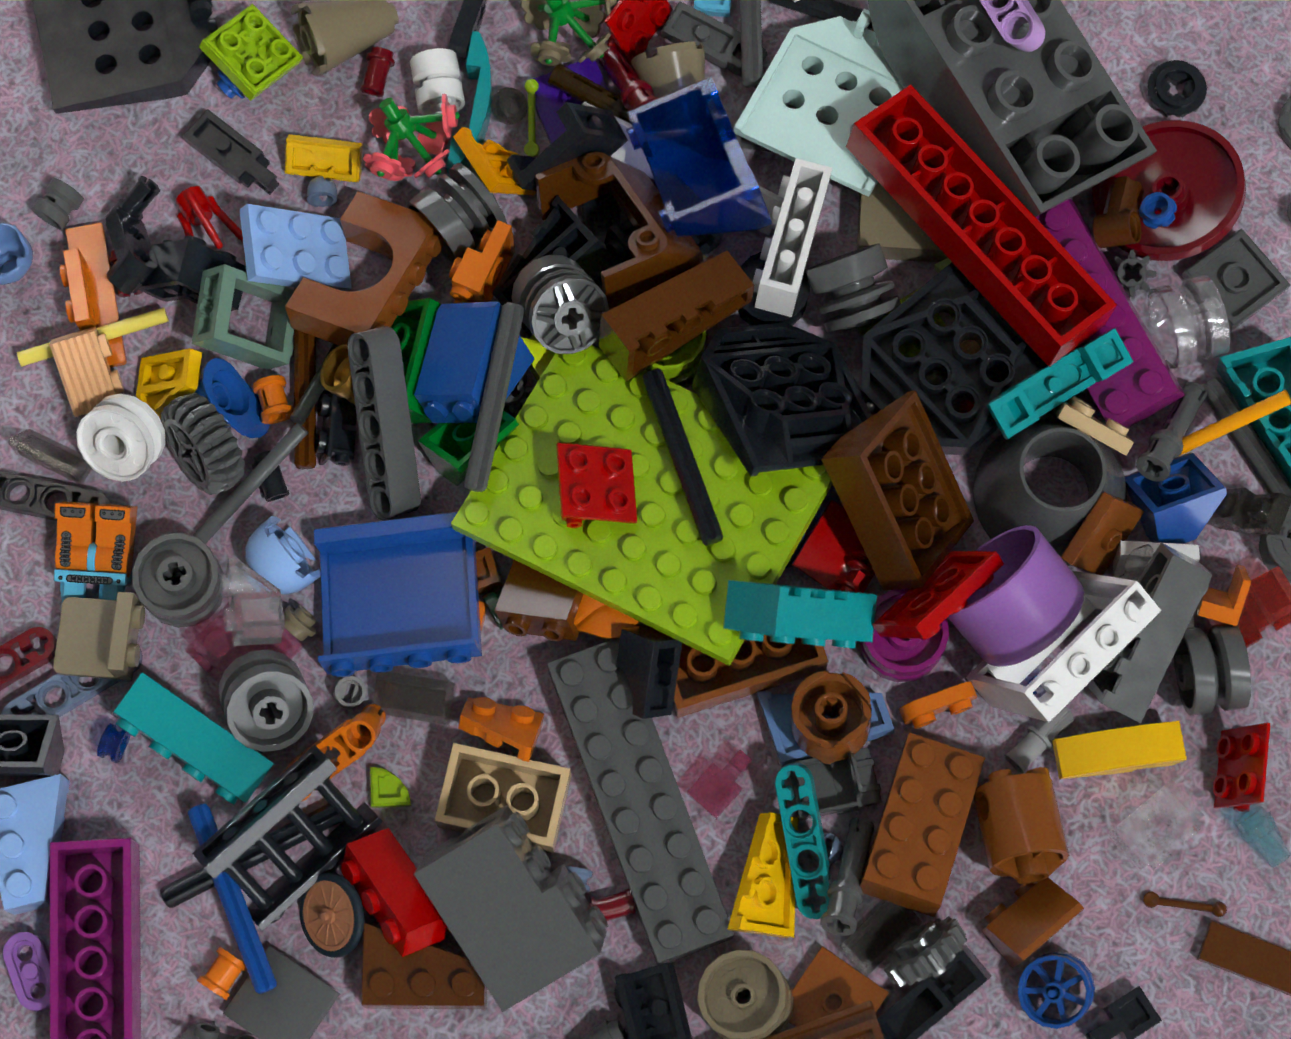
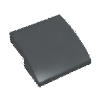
(289, 1009)

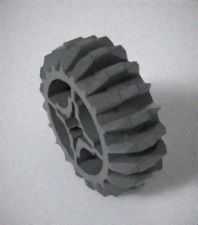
(203, 443)

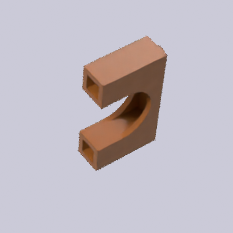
(388, 230)

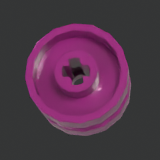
(902, 659)

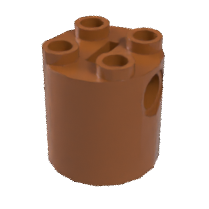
(1021, 825)

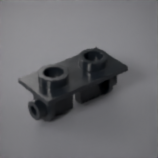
(332, 439)

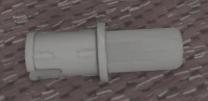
(1038, 740)

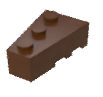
(419, 980)

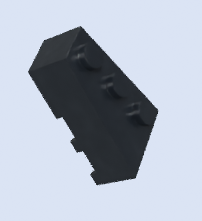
(559, 235)

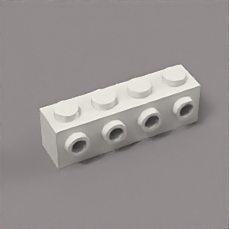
(793, 236)

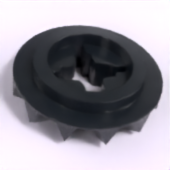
(1177, 73)

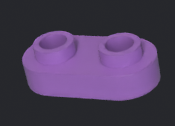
(29, 973)

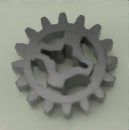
(924, 951)

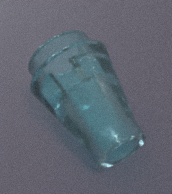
(1263, 835)

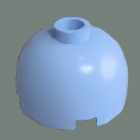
(280, 557)

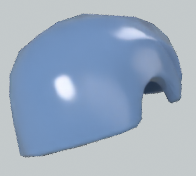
(15, 248)

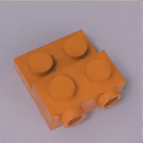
(479, 273)

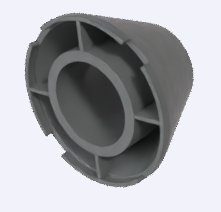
(1006, 500)

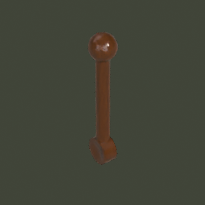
(1151, 900)

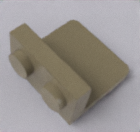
(99, 637)

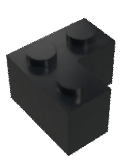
(181, 269)

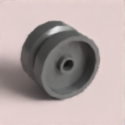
(176, 558)
(1213, 669)
(265, 700)

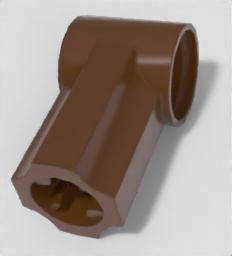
(1120, 218)

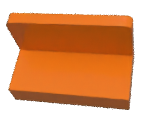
(1226, 606)

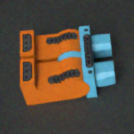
(94, 548)

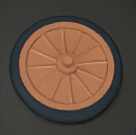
(332, 915)

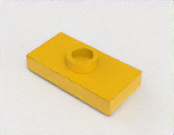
(323, 158)

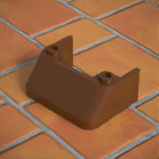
(655, 252)

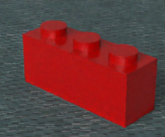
(392, 892)

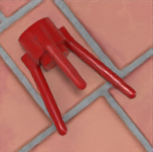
(198, 210)

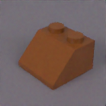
(1030, 920)

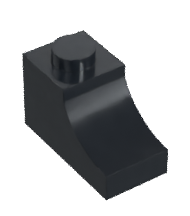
(651, 667)

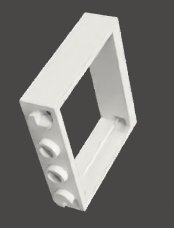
(1124, 615)

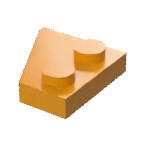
(490, 163)

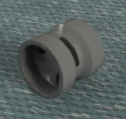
(58, 204)

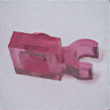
(717, 787)

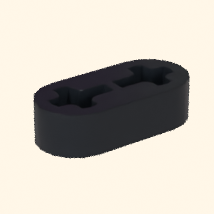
(468, 20)

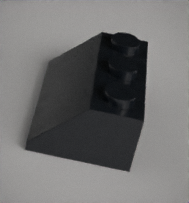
(30, 745)

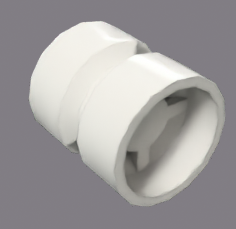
(436, 74)

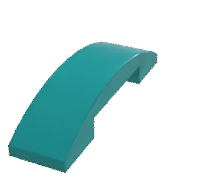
(477, 69)
(1056, 384)

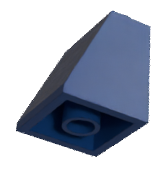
(459, 361)

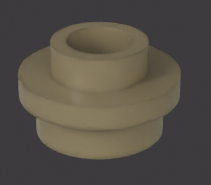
(299, 622)

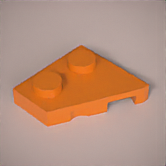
(502, 723)

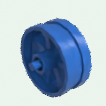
(1056, 990)

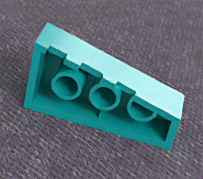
(191, 738)

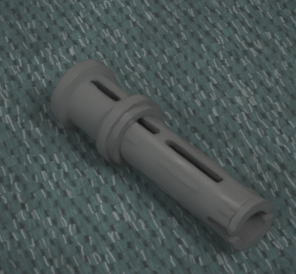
(1167, 442)
(846, 891)

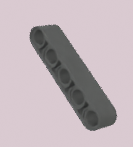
(384, 422)

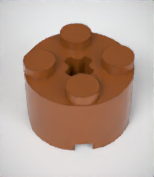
(833, 695)

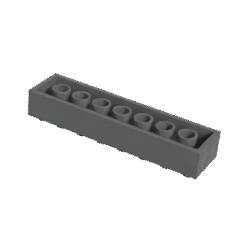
(640, 806)

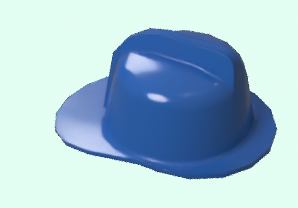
(232, 398)

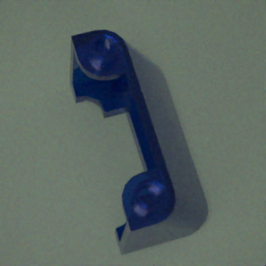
(698, 163)

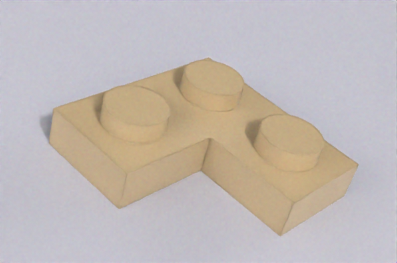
(1080, 415)

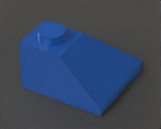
(1179, 505)

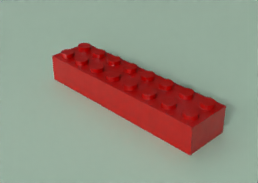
(980, 225)

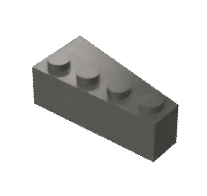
(1137, 670)

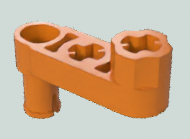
(351, 738)

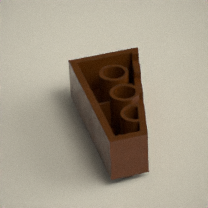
(673, 313)

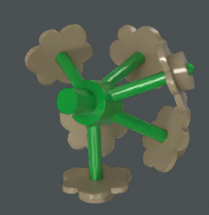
(582, 17)

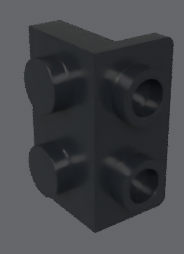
(652, 1004)

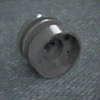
(461, 209)
(853, 288)
(560, 304)

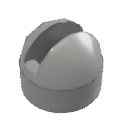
(357, 695)

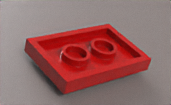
(945, 593)

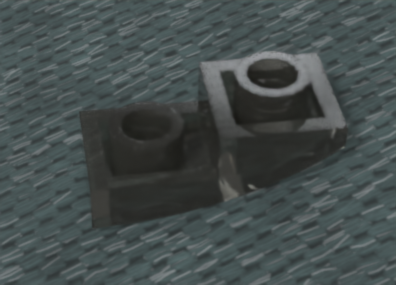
(1251, 512)

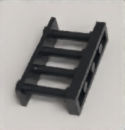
(255, 820)

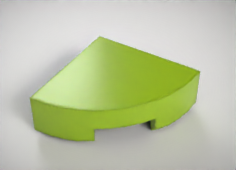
(387, 790)

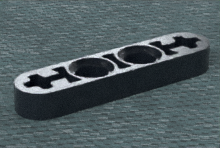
(39, 494)

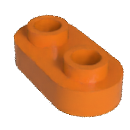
(923, 710)

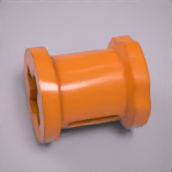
(272, 399)
(222, 973)

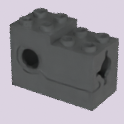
(509, 909)

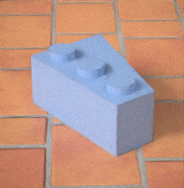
(28, 824)

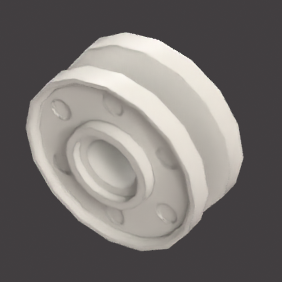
(121, 437)

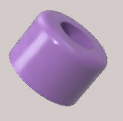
(1025, 604)

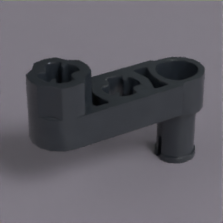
(130, 238)

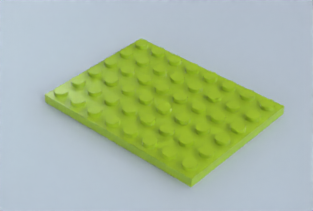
(658, 565)

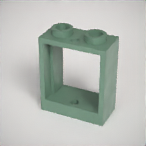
(215, 311)

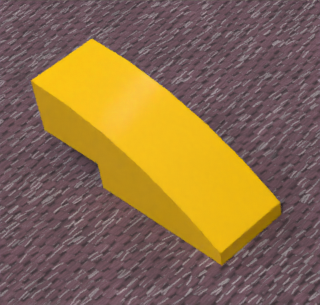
(1119, 750)

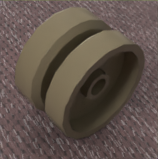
(735, 977)

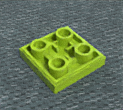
(251, 52)

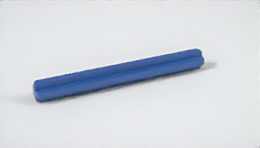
(236, 909)

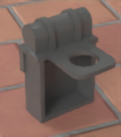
(840, 785)

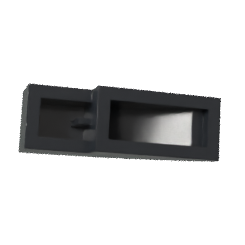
(934, 998)

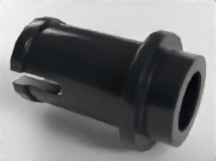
(274, 485)

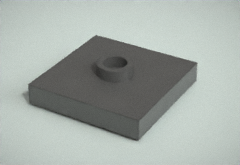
(1241, 276)

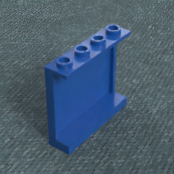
(397, 595)

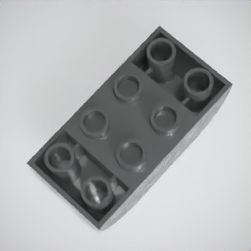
(1035, 118)

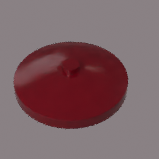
(1199, 174)

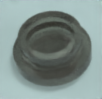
(509, 105)

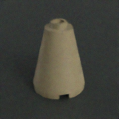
(340, 29)
(671, 67)

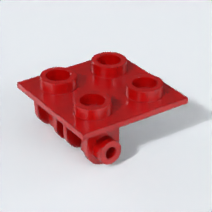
(635, 23)
(595, 484)
(835, 554)
(1241, 767)

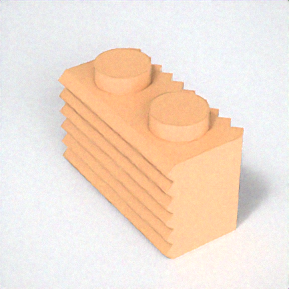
(85, 369)

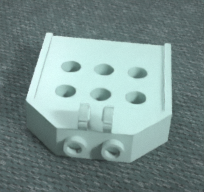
(840, 56)

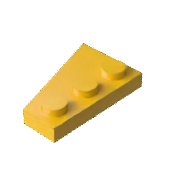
(766, 888)

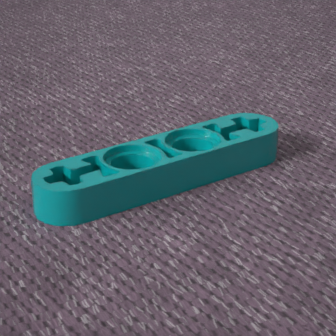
(799, 841)

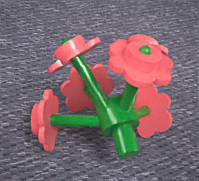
(396, 124)

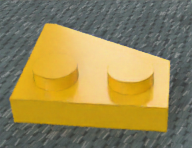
(168, 377)

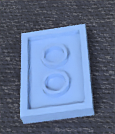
(292, 245)

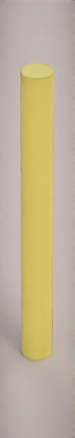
(111, 330)

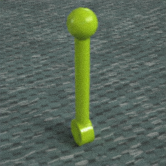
(531, 148)

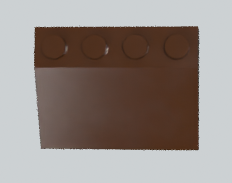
(899, 493)

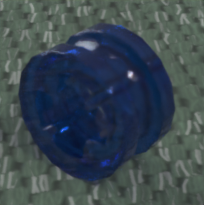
(113, 743)

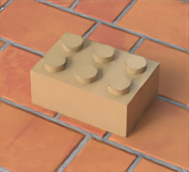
(486, 781)

